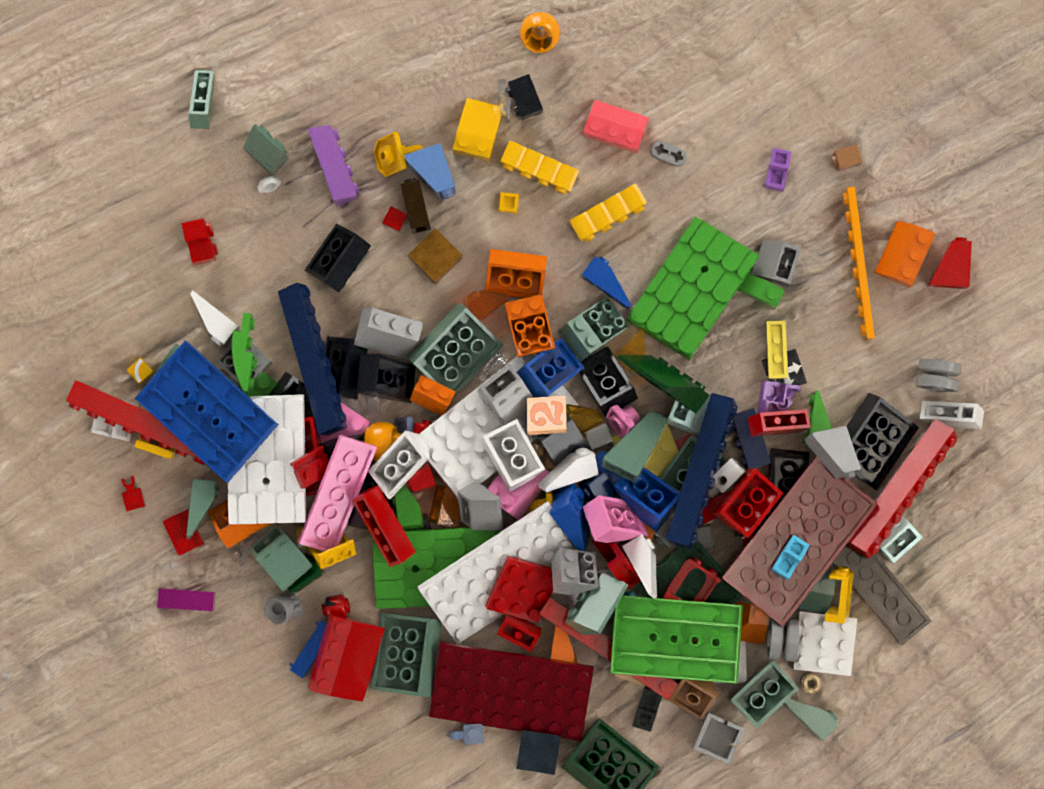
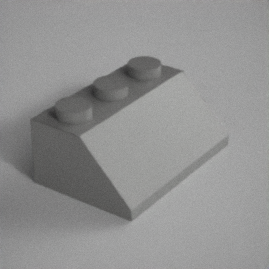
(387, 333)

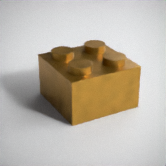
(435, 256)

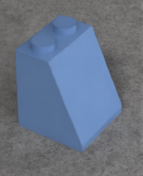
(432, 169)

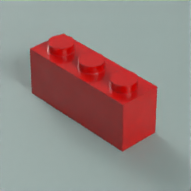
(779, 422)

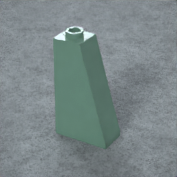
(634, 450)

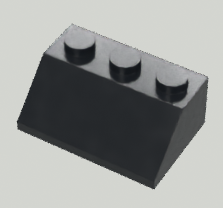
(338, 257)
(344, 364)

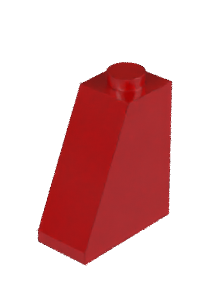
(954, 266)

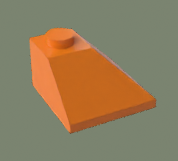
(753, 624)

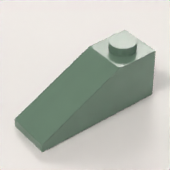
(201, 99)
(201, 501)
(816, 719)

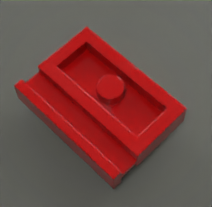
(310, 467)
(177, 531)

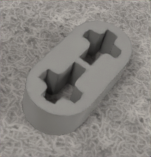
(666, 157)

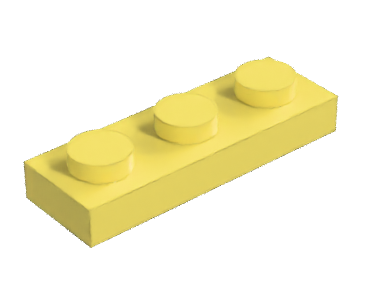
(776, 350)

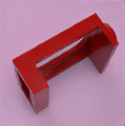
(618, 562)
(688, 565)

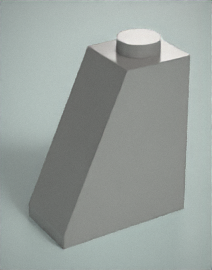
(835, 451)

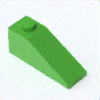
(761, 291)

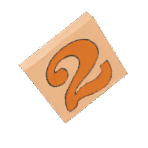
(546, 415)

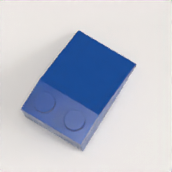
(550, 370)
(649, 498)
(570, 515)

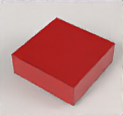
(394, 218)

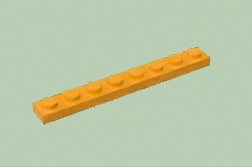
(857, 256)

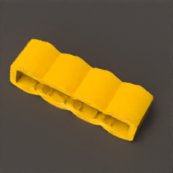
(543, 168)
(607, 213)

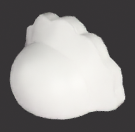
(268, 184)

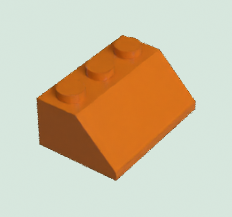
(904, 253)
(515, 273)
(231, 533)

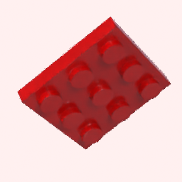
(521, 589)

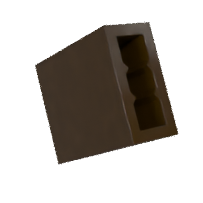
(415, 205)

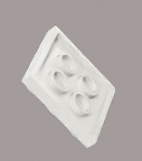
(825, 645)

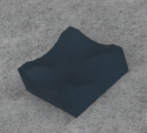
(538, 752)

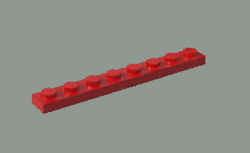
(603, 646)

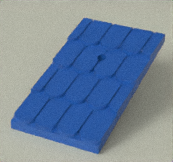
(206, 411)

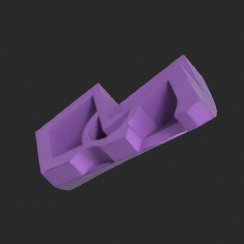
(776, 396)

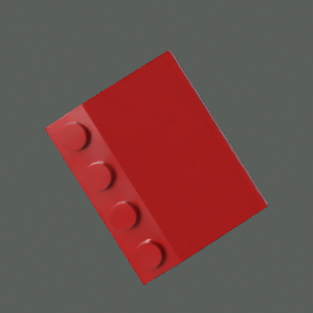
(345, 658)

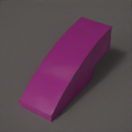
(186, 599)

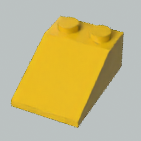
(477, 130)

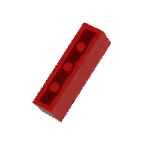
(383, 526)

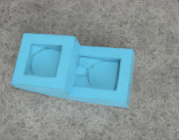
(790, 557)

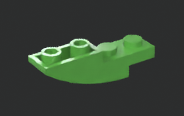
(243, 360)

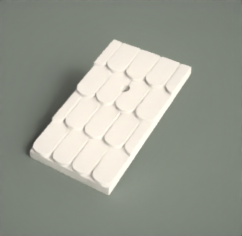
(280, 498)

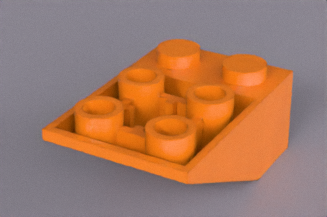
(529, 325)

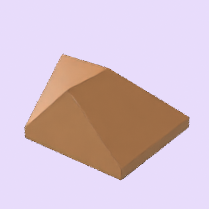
(694, 696)

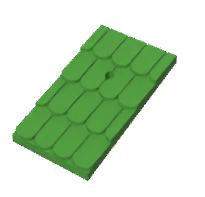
(692, 288)
(434, 552)
(660, 636)

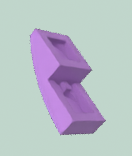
(778, 169)

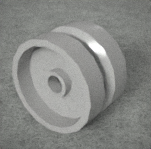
(939, 375)
(783, 639)

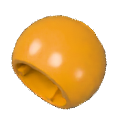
(536, 39)
(382, 436)

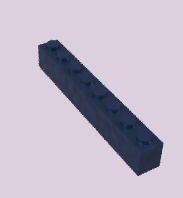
(312, 359)
(701, 471)

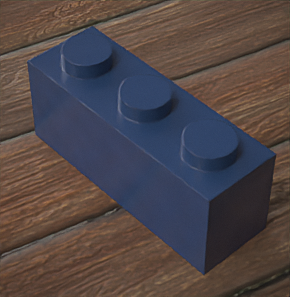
(753, 448)

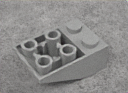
(507, 396)

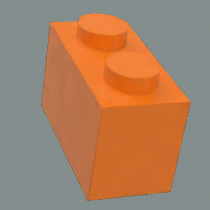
(432, 395)

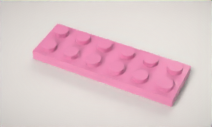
(335, 494)

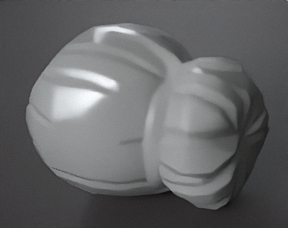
(282, 608)

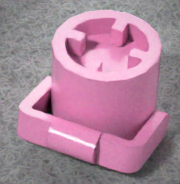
(622, 420)

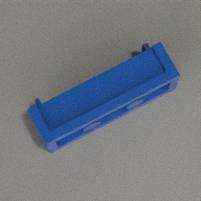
(309, 652)

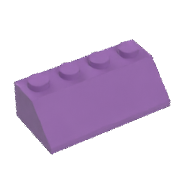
(333, 164)

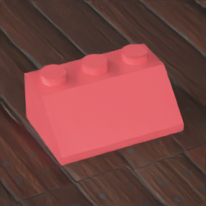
(615, 126)

